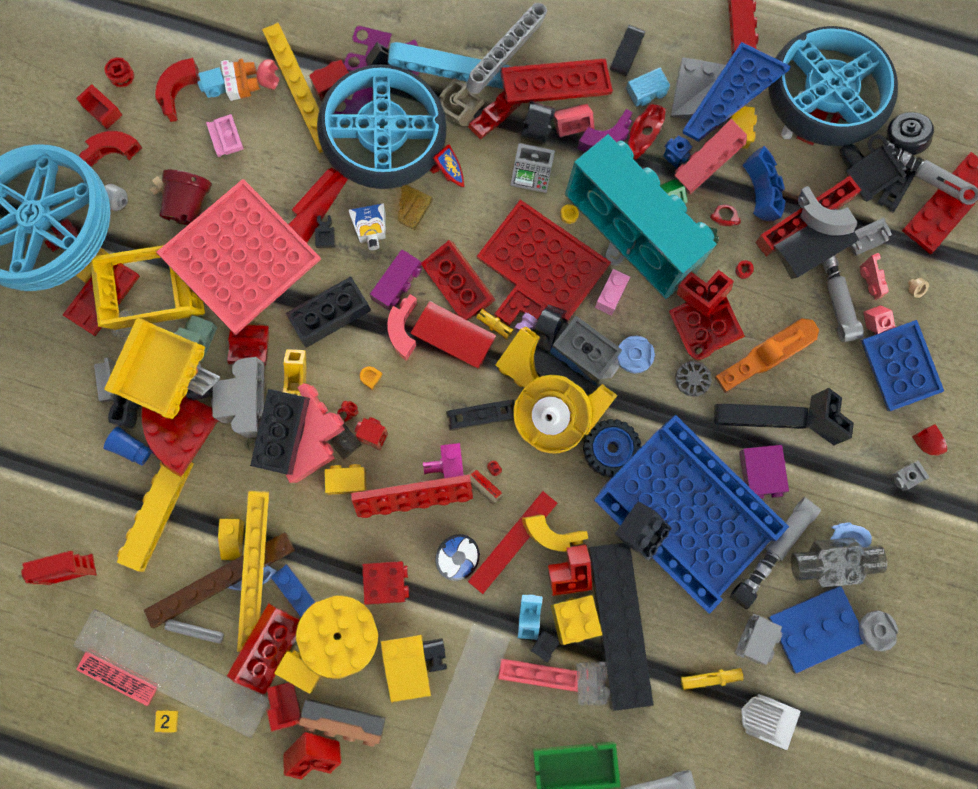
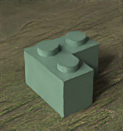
(198, 331)

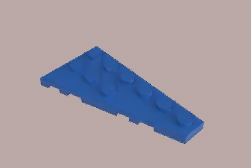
(738, 83)

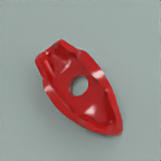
(652, 118)

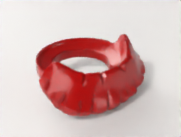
(735, 220)

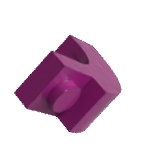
(618, 132)

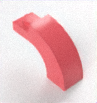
(396, 327)

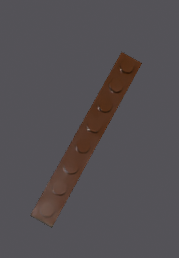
(213, 583)

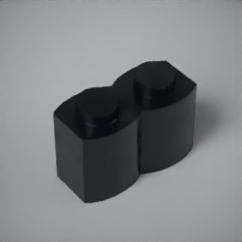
(123, 412)

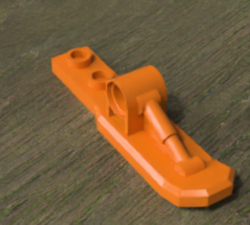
(770, 353)

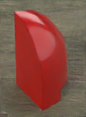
(931, 441)

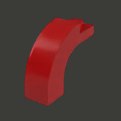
(172, 81)

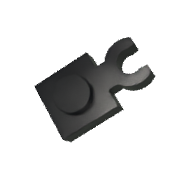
(324, 235)

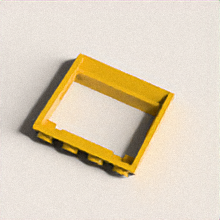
(105, 294)

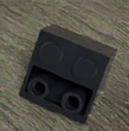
(643, 530)

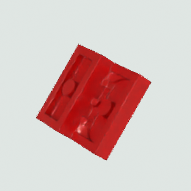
(248, 343)

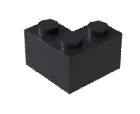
(826, 418)

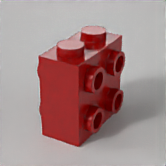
(385, 583)

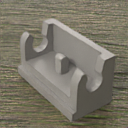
(871, 236)

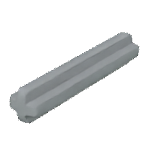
(194, 631)

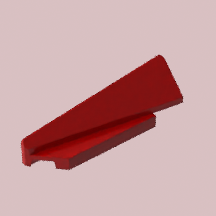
(316, 203)

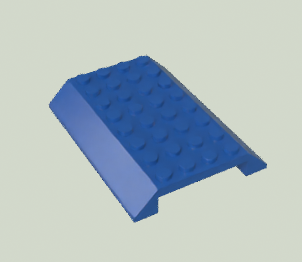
(712, 512)

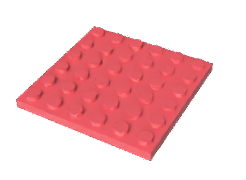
(239, 256)

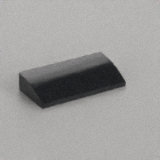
(809, 249)
(328, 312)
(280, 432)

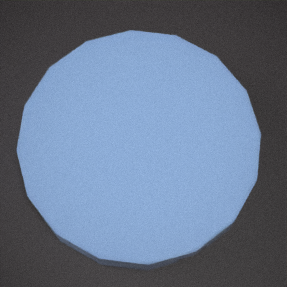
(636, 354)

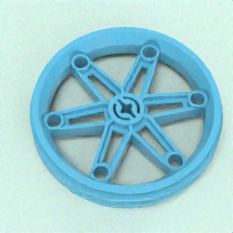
(36, 216)

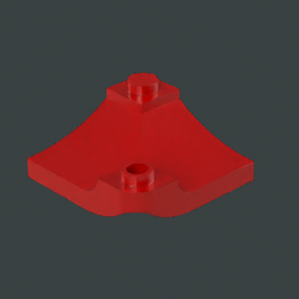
(706, 332)

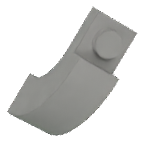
(823, 219)

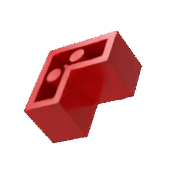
(704, 295)
(571, 575)

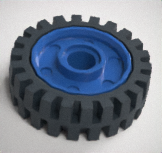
(607, 433)

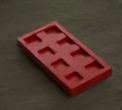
(83, 308)

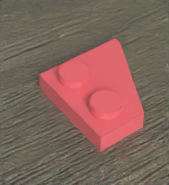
(874, 277)

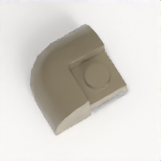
(460, 103)

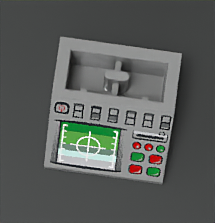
(532, 168)

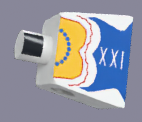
(369, 224)

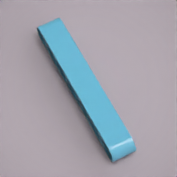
(436, 62)

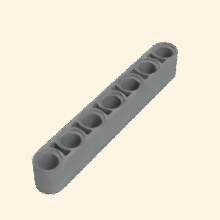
(506, 48)

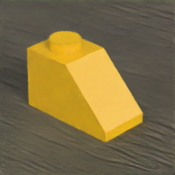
(230, 538)

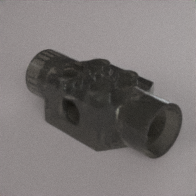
(838, 562)

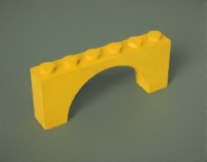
(519, 364)

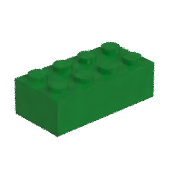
(577, 766)

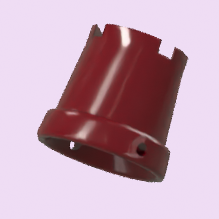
(182, 196)

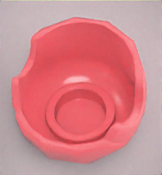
(266, 74)

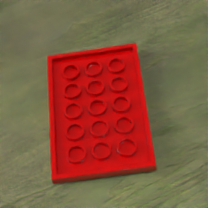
(543, 259)

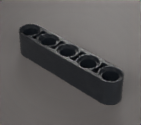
(760, 416)

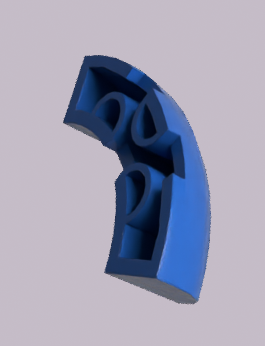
(767, 185)

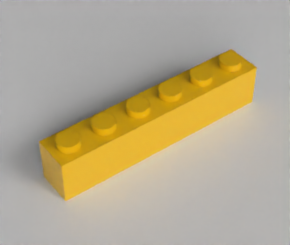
(152, 518)

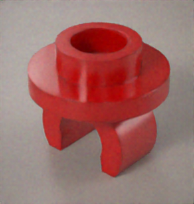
(350, 408)

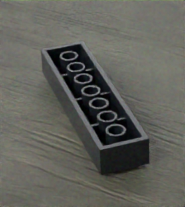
(620, 626)

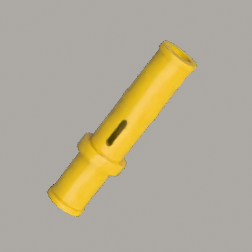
(720, 677)

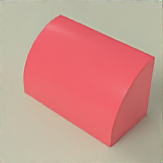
(573, 120)

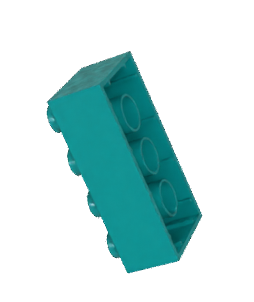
(632, 206)

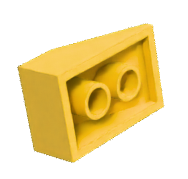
(406, 668)

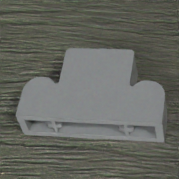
(241, 398)

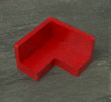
(284, 706)
(311, 753)

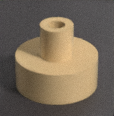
(158, 186)
(918, 287)

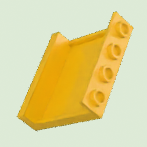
(155, 368)

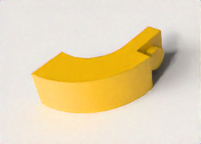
(294, 371)
(544, 536)

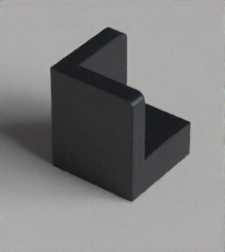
(378, 55)
(545, 646)

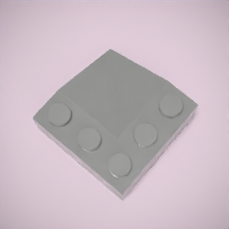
(692, 85)

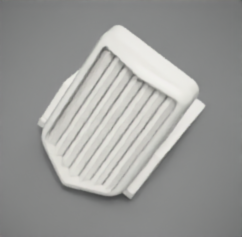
(769, 720)

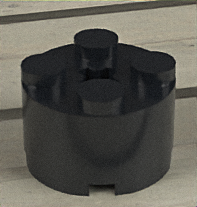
(537, 122)

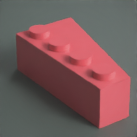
(711, 156)

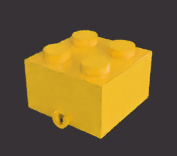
(576, 620)

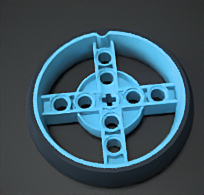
(381, 79)
(835, 86)

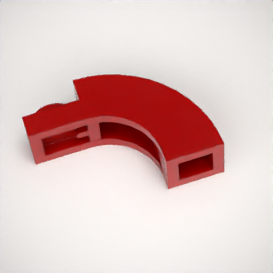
(108, 143)

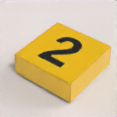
(166, 721)

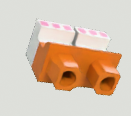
(237, 80)

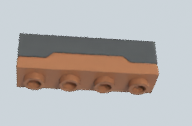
(342, 721)

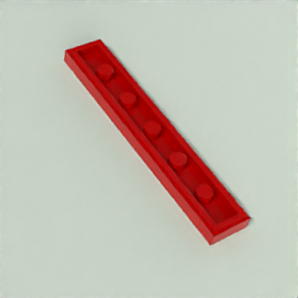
(509, 545)

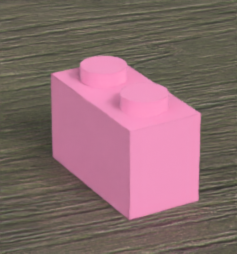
(612, 292)

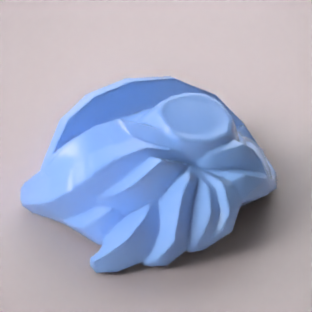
(847, 530)

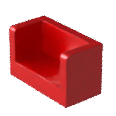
(99, 106)

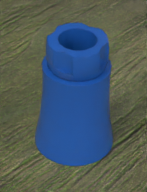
(127, 446)

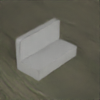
(102, 374)

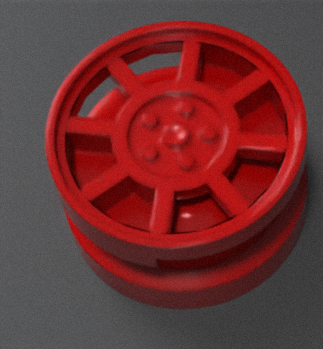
(119, 71)

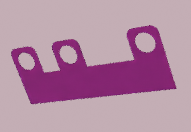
(365, 95)

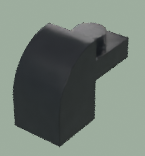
(548, 325)

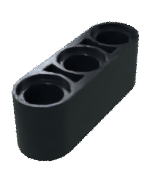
(627, 50)

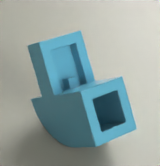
(529, 617)

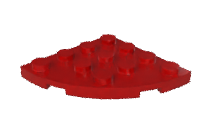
(180, 438)

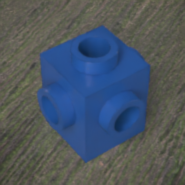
(677, 151)

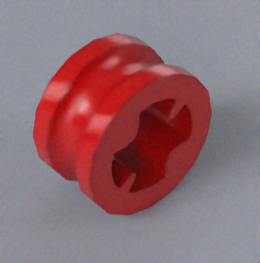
(749, 265)

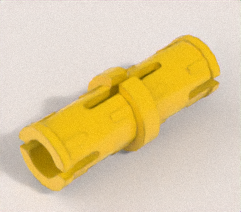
(494, 324)

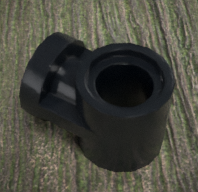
(435, 652)

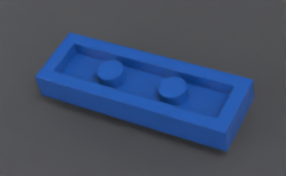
(293, 589)

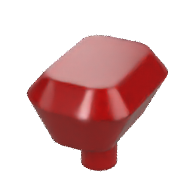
(494, 468)

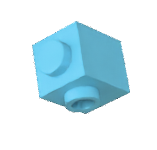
(212, 82)

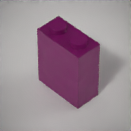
(765, 470)

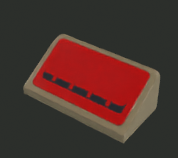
(484, 486)

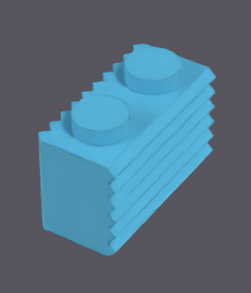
(648, 87)

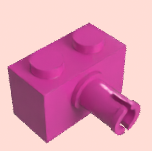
(449, 464)

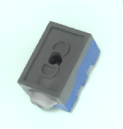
(587, 351)

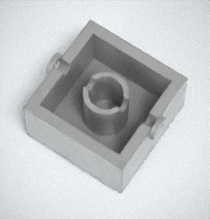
(758, 640)

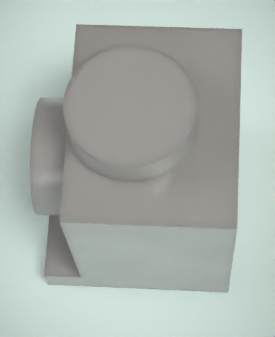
(916, 472)

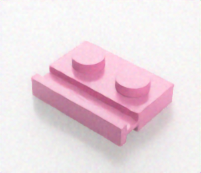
(224, 135)

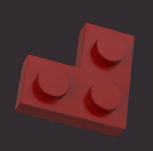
(517, 302)

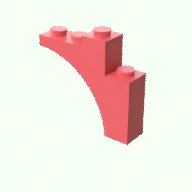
(318, 429)

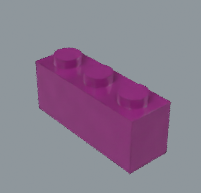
(396, 280)

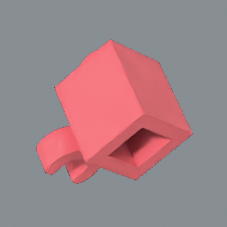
(879, 319)

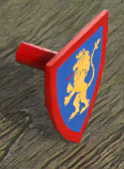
(449, 166)

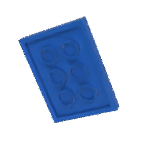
(902, 365)
(817, 629)

